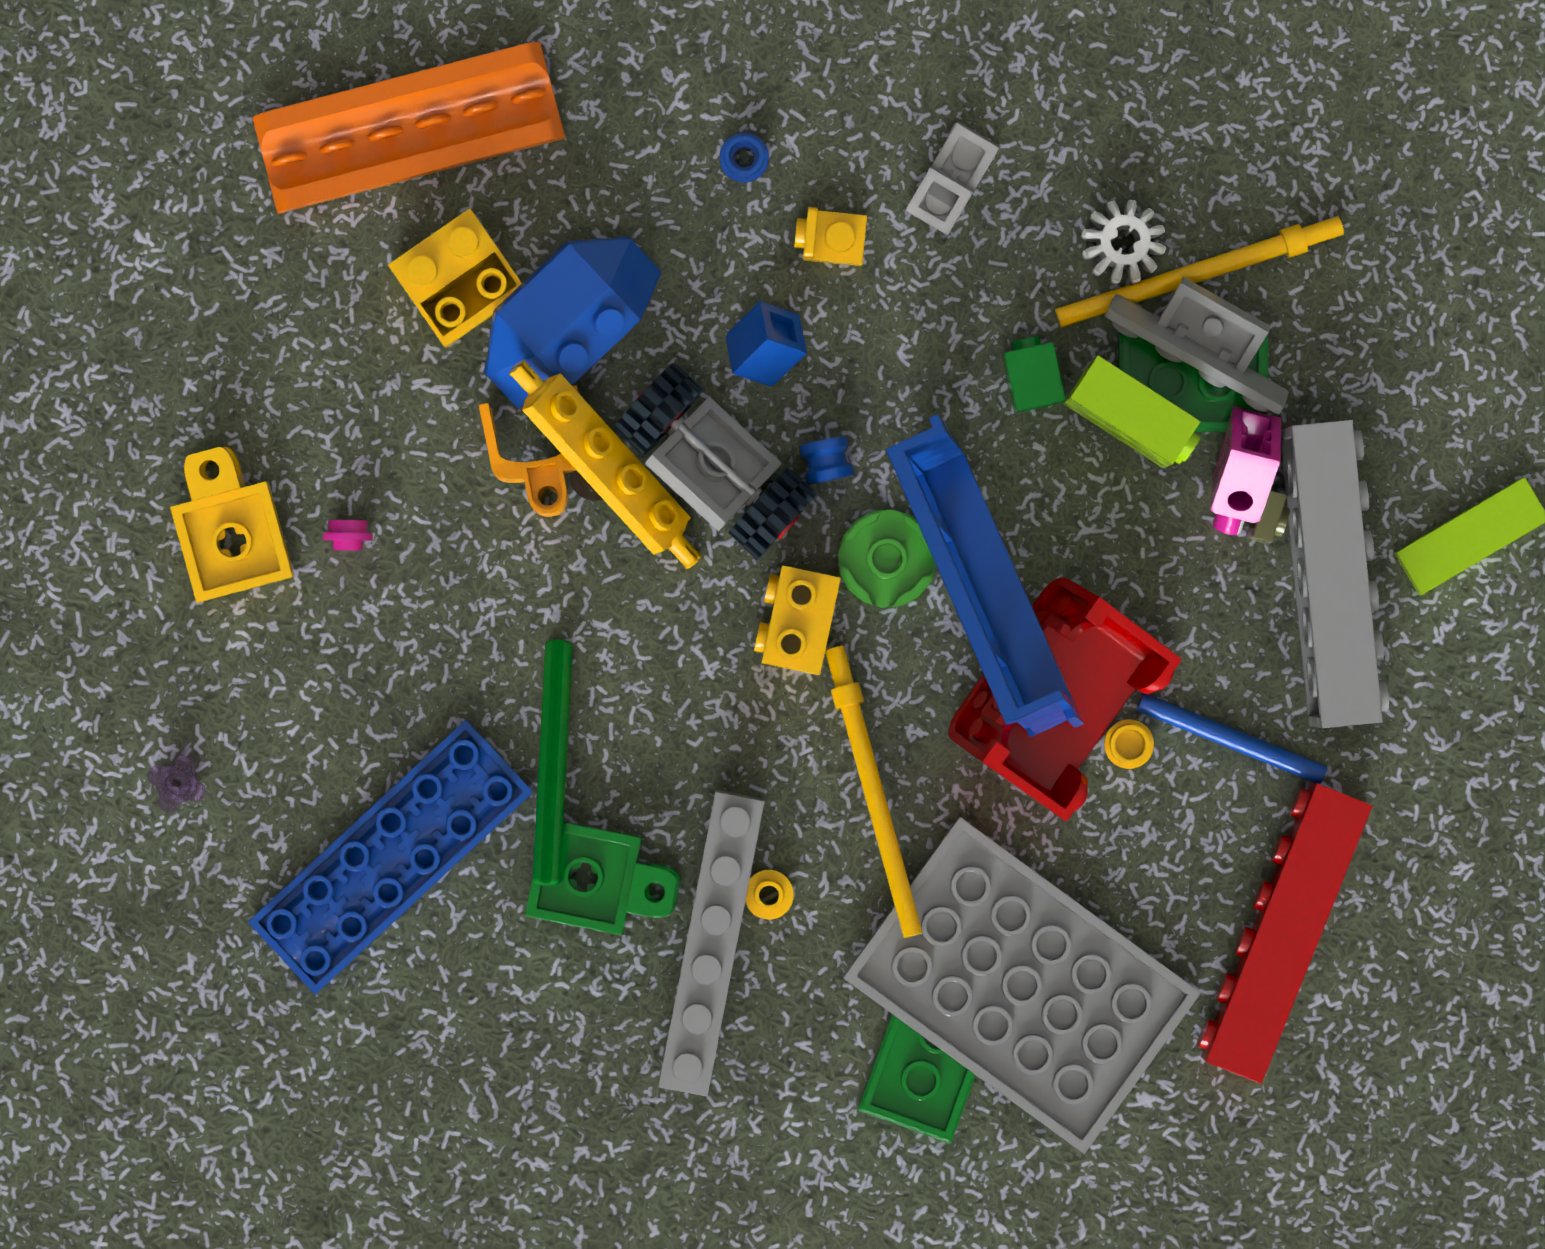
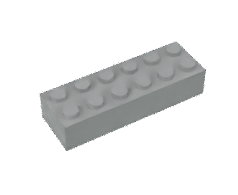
(1332, 574)

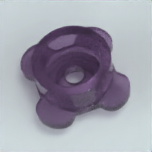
(168, 795)

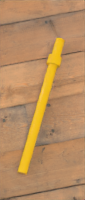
(1291, 242)
(848, 698)

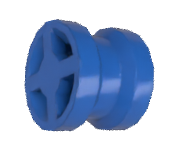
(826, 460)

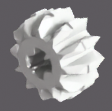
(1137, 251)

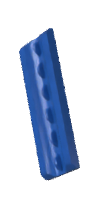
(390, 856)

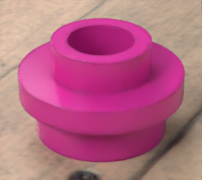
(348, 534)

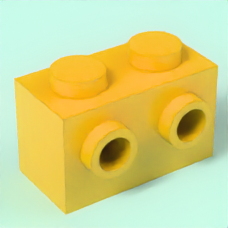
(799, 619)

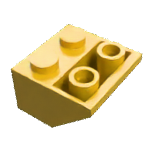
(456, 277)

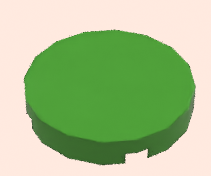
(876, 573)

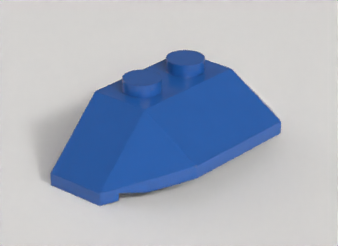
(570, 311)

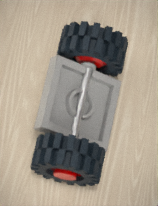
(713, 462)

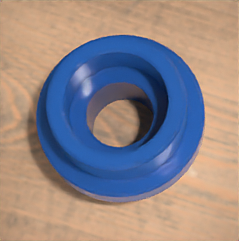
(744, 141)

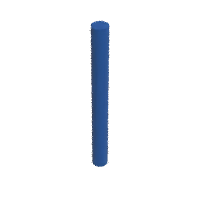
(1231, 738)

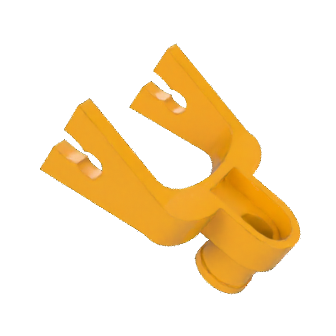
(536, 474)

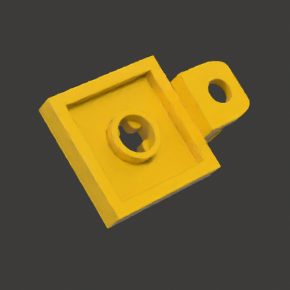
(222, 505)

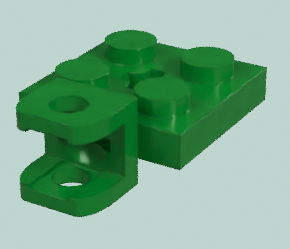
(620, 884)

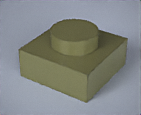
(1272, 520)

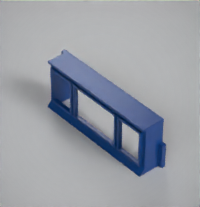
(982, 581)

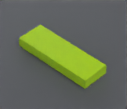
(1471, 536)

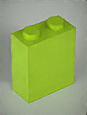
(1134, 414)

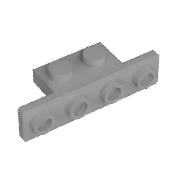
(1207, 336)

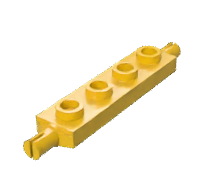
(605, 463)

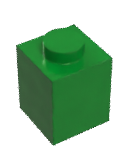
(1032, 375)

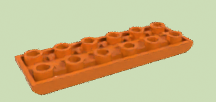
(408, 126)

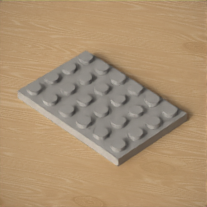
(1023, 986)

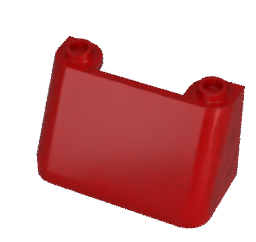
(1102, 664)

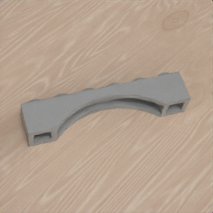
(711, 943)

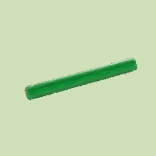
(552, 762)

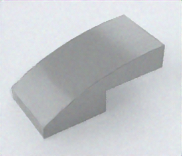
(952, 178)

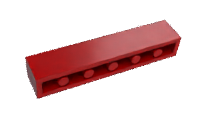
(1285, 931)

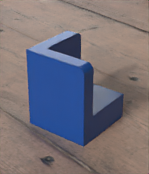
(766, 344)

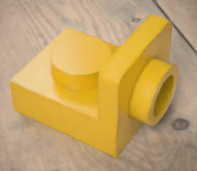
(831, 237)

